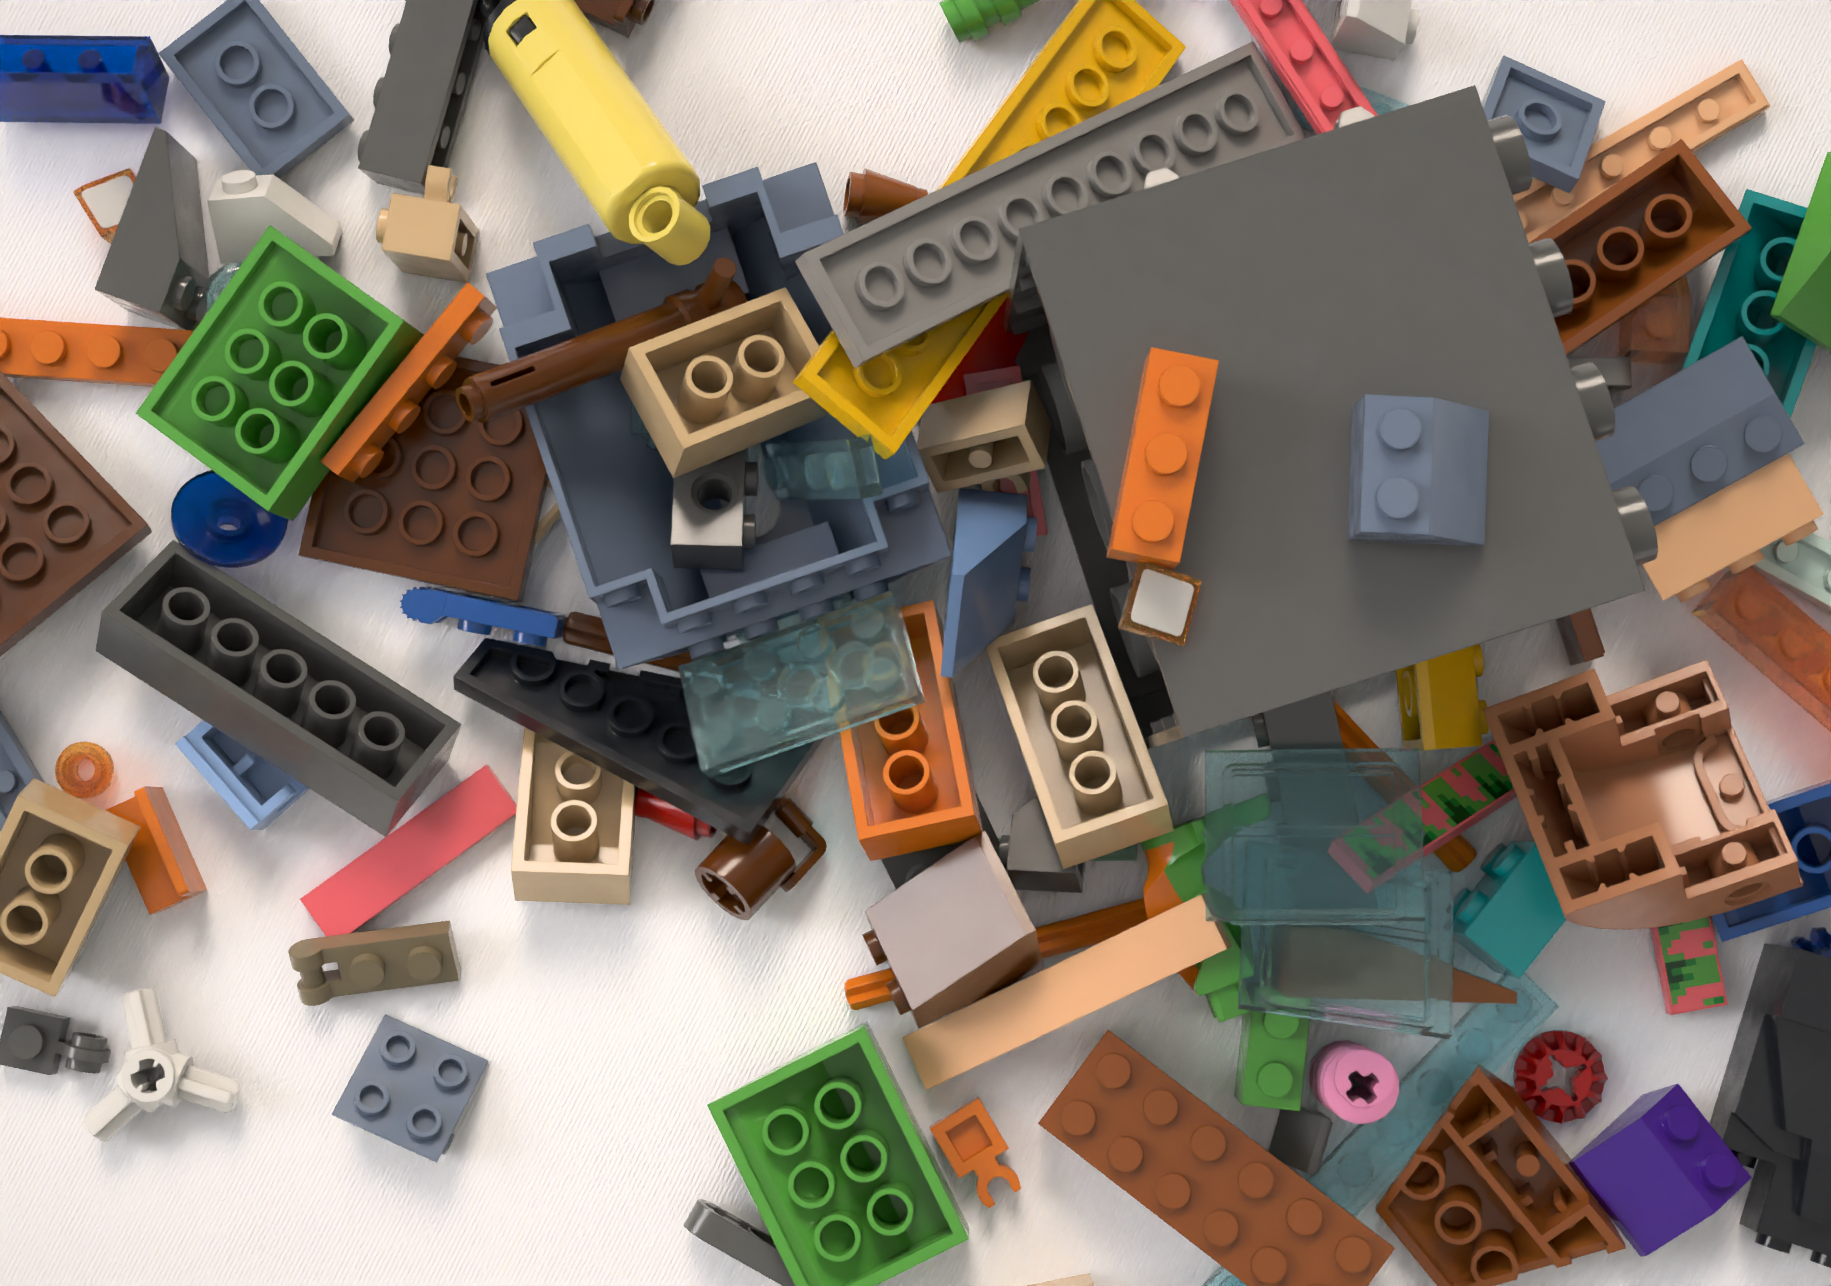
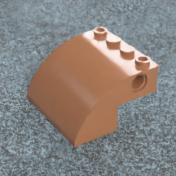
(1642, 800)

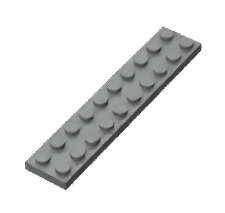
(961, 241)

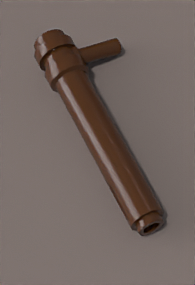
(592, 353)

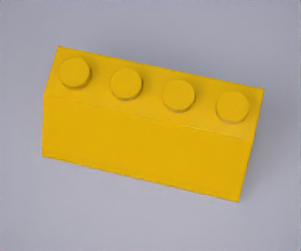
(1441, 701)

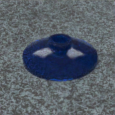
(211, 502)

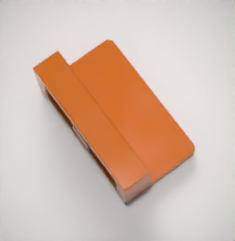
(160, 853)

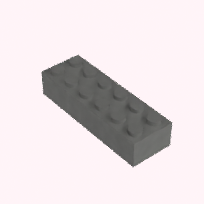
(277, 687)

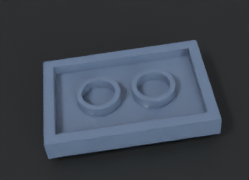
(256, 87)

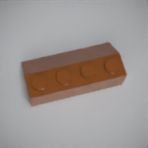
(1641, 240)

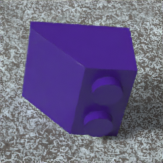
(1659, 1169)

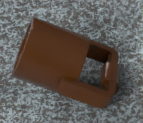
(746, 875)

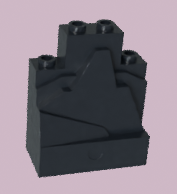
(1779, 1101)

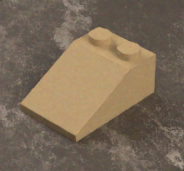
(571, 828)

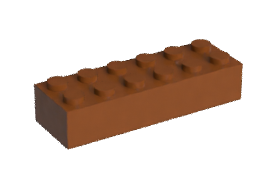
(1208, 1176)

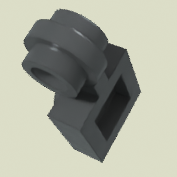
(37, 1041)

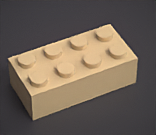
(1079, 736)

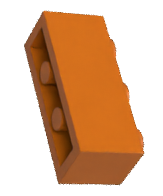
(1162, 458)

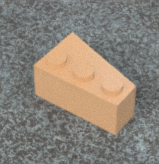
(1732, 529)

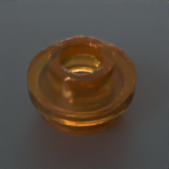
(67, 769)

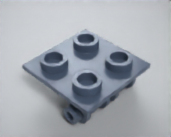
(410, 1088)

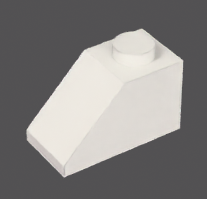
(1374, 27)
(246, 205)

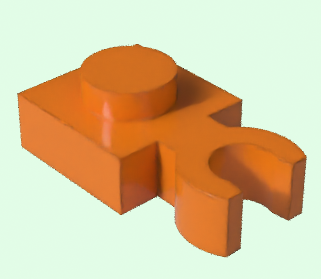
(971, 1144)

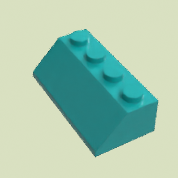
(1746, 293)

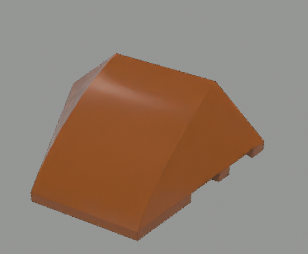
(1492, 1194)

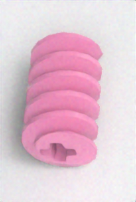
(1375, 1080)

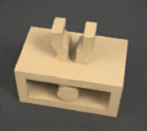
(430, 232)
(985, 438)

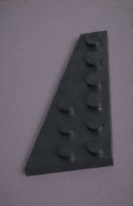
(629, 728)

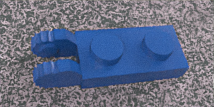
(480, 613)

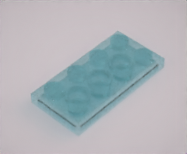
(800, 684)

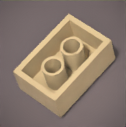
(723, 382)
(54, 881)

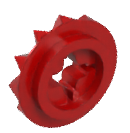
(1534, 1069)

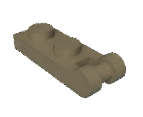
(375, 961)

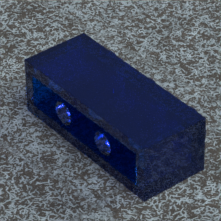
(81, 79)

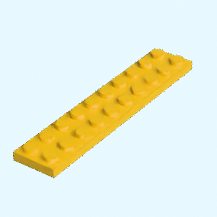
(1088, 65)

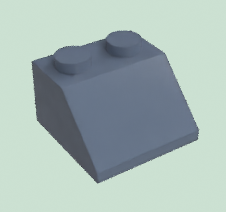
(1417, 471)

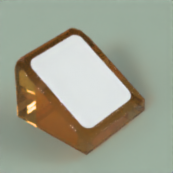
(106, 200)
(1159, 603)

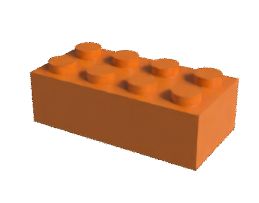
(913, 766)

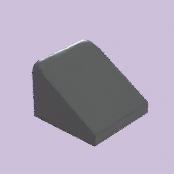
(1301, 1138)

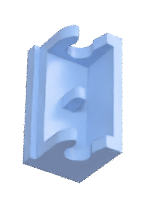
(242, 778)

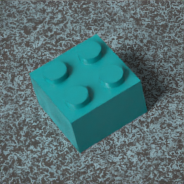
(1509, 910)

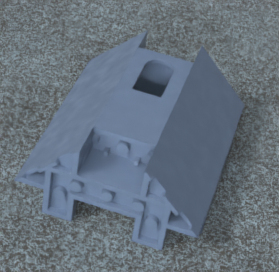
(621, 493)

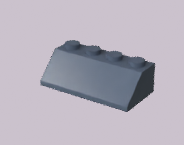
(1698, 432)

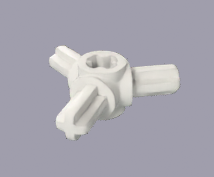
(153, 1050)

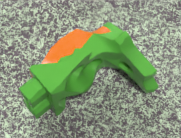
(1176, 877)

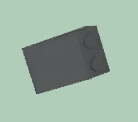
(160, 246)

